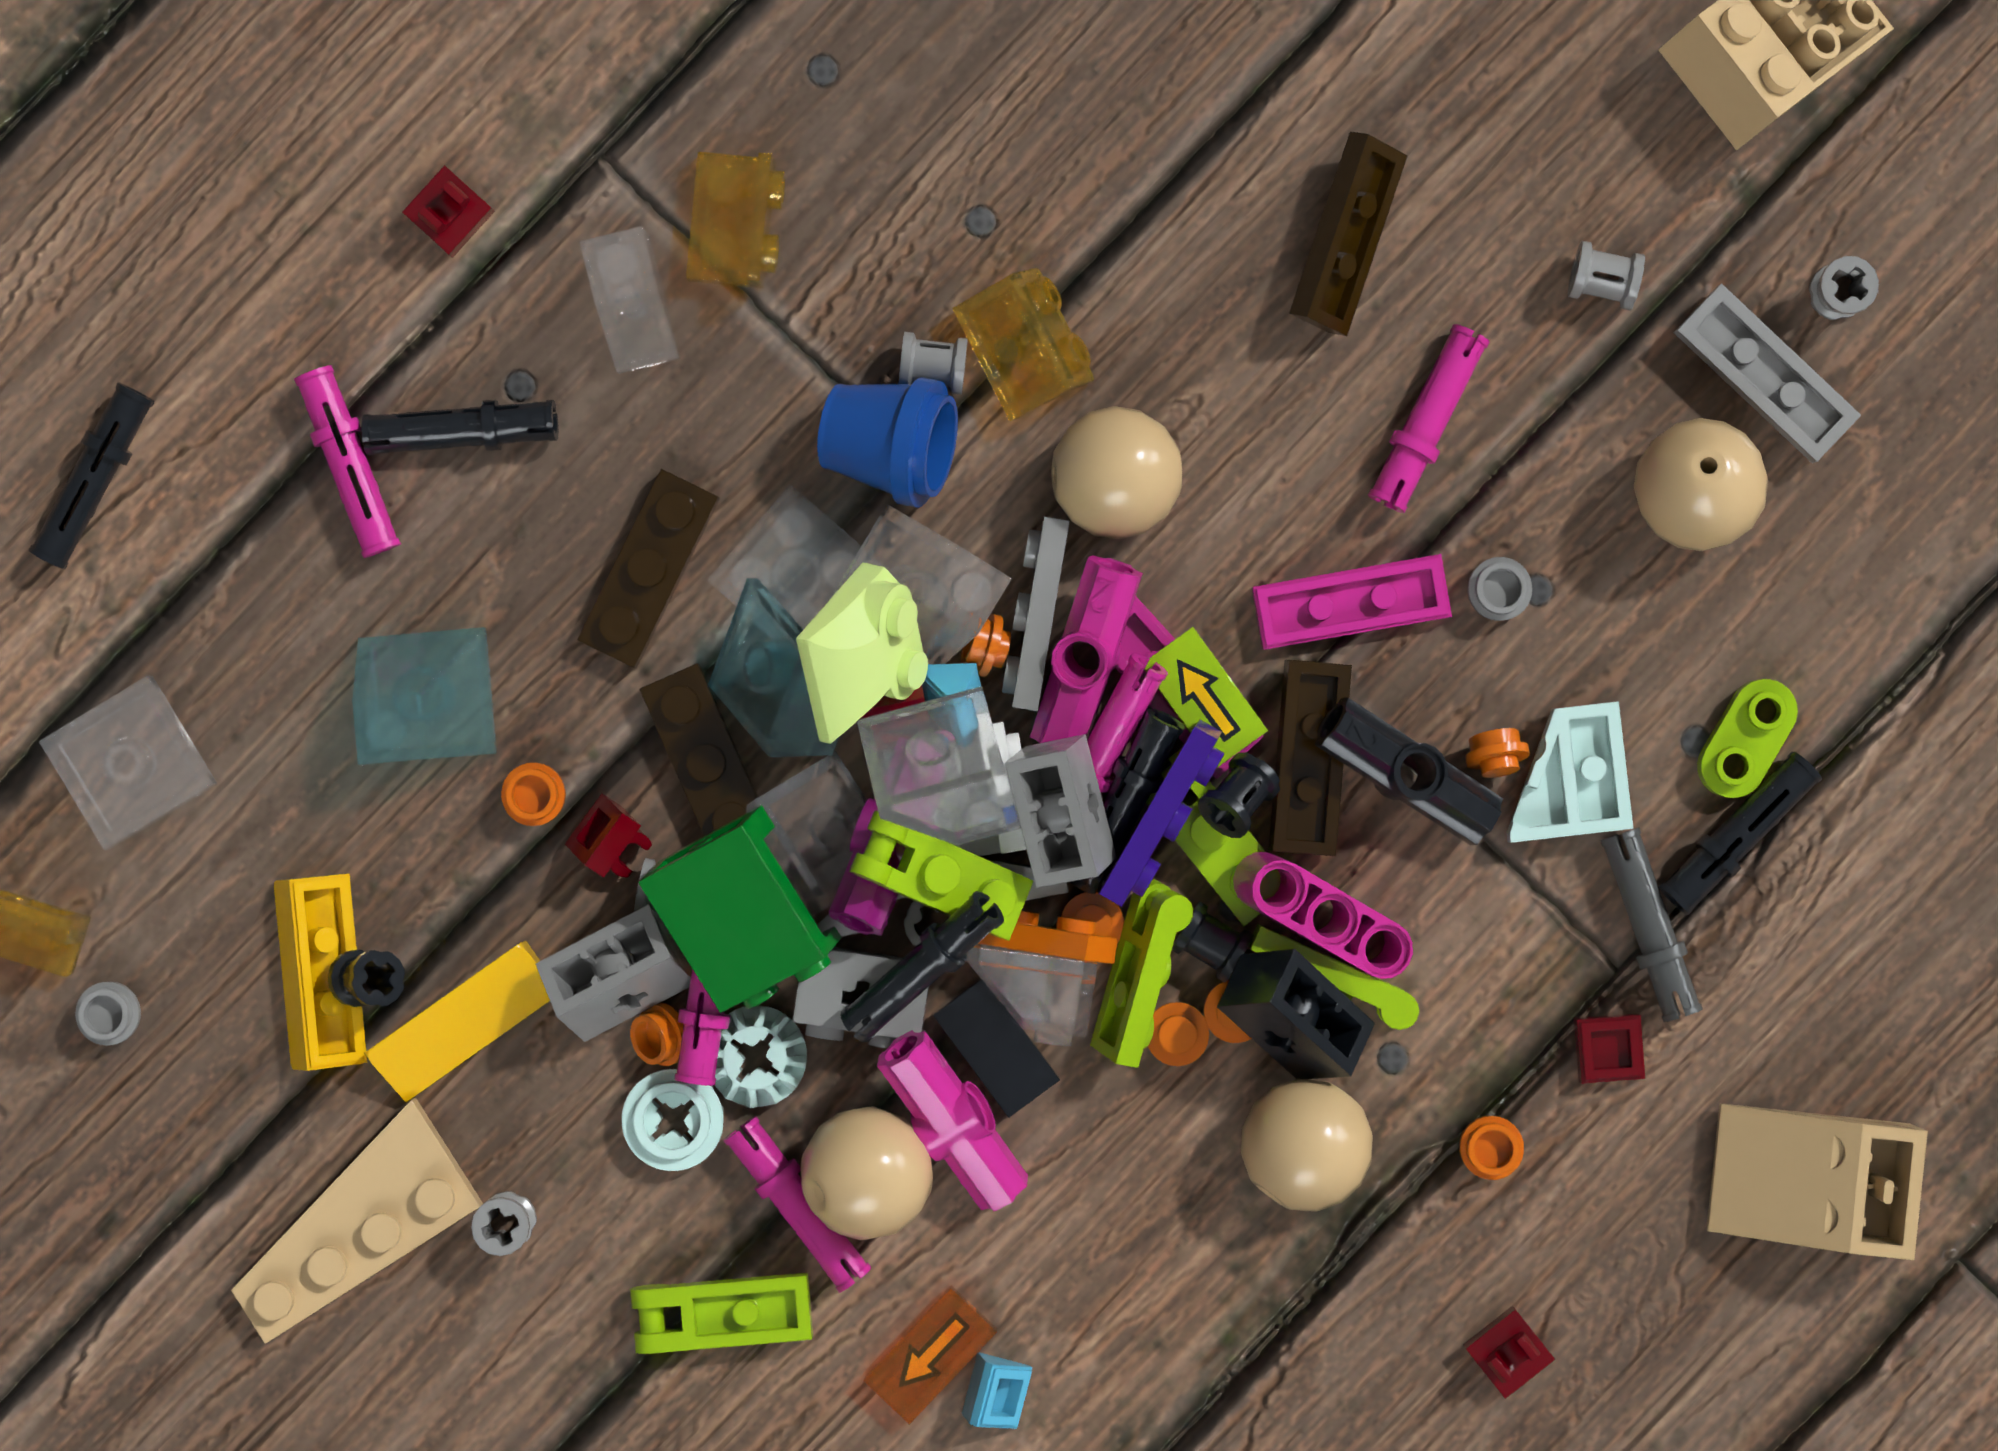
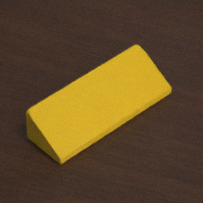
(313, 930)
(461, 1023)

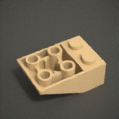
(1765, 56)
(1817, 1180)

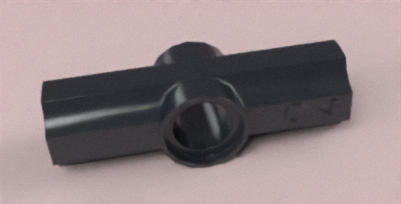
(1377, 754)

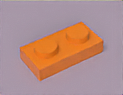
(1069, 940)

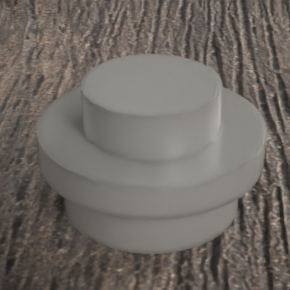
(1499, 588)
(108, 1013)

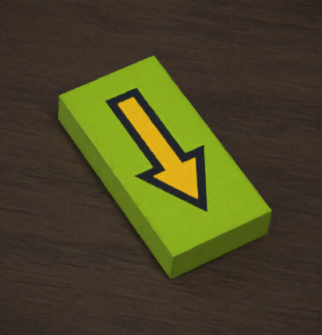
(1203, 691)

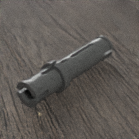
(1651, 925)

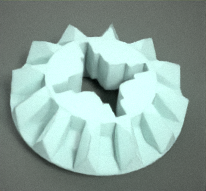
(786, 1053)
(672, 1149)

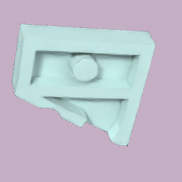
(1575, 777)

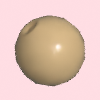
(1116, 472)
(1701, 484)
(1307, 1144)
(866, 1173)

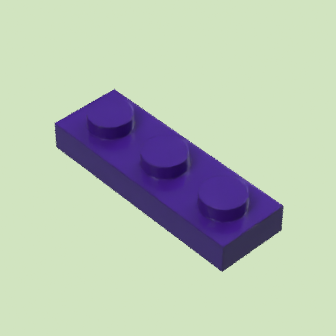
(1164, 815)

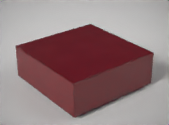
(1609, 1048)

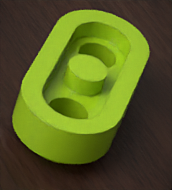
(1748, 737)

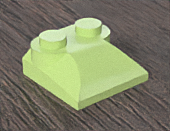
(861, 650)

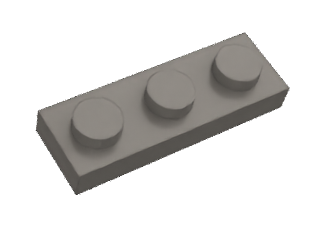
(1767, 373)
(1035, 613)

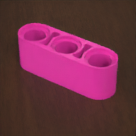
(1350, 923)

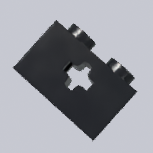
(1296, 1014)

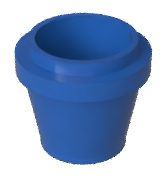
(891, 437)

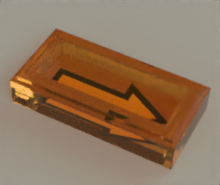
(930, 1354)

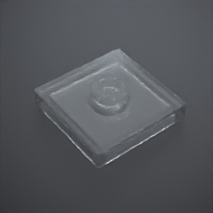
(128, 762)

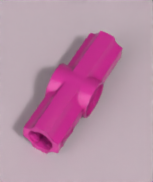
(1095, 618)
(952, 1120)

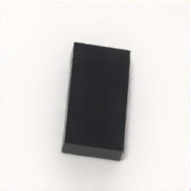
(996, 1048)

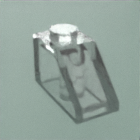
(629, 299)

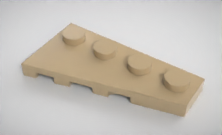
(373, 1214)

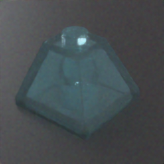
(764, 679)
(423, 697)

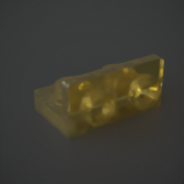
(733, 219)
(1024, 342)
(40, 934)

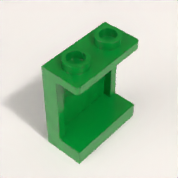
(737, 914)

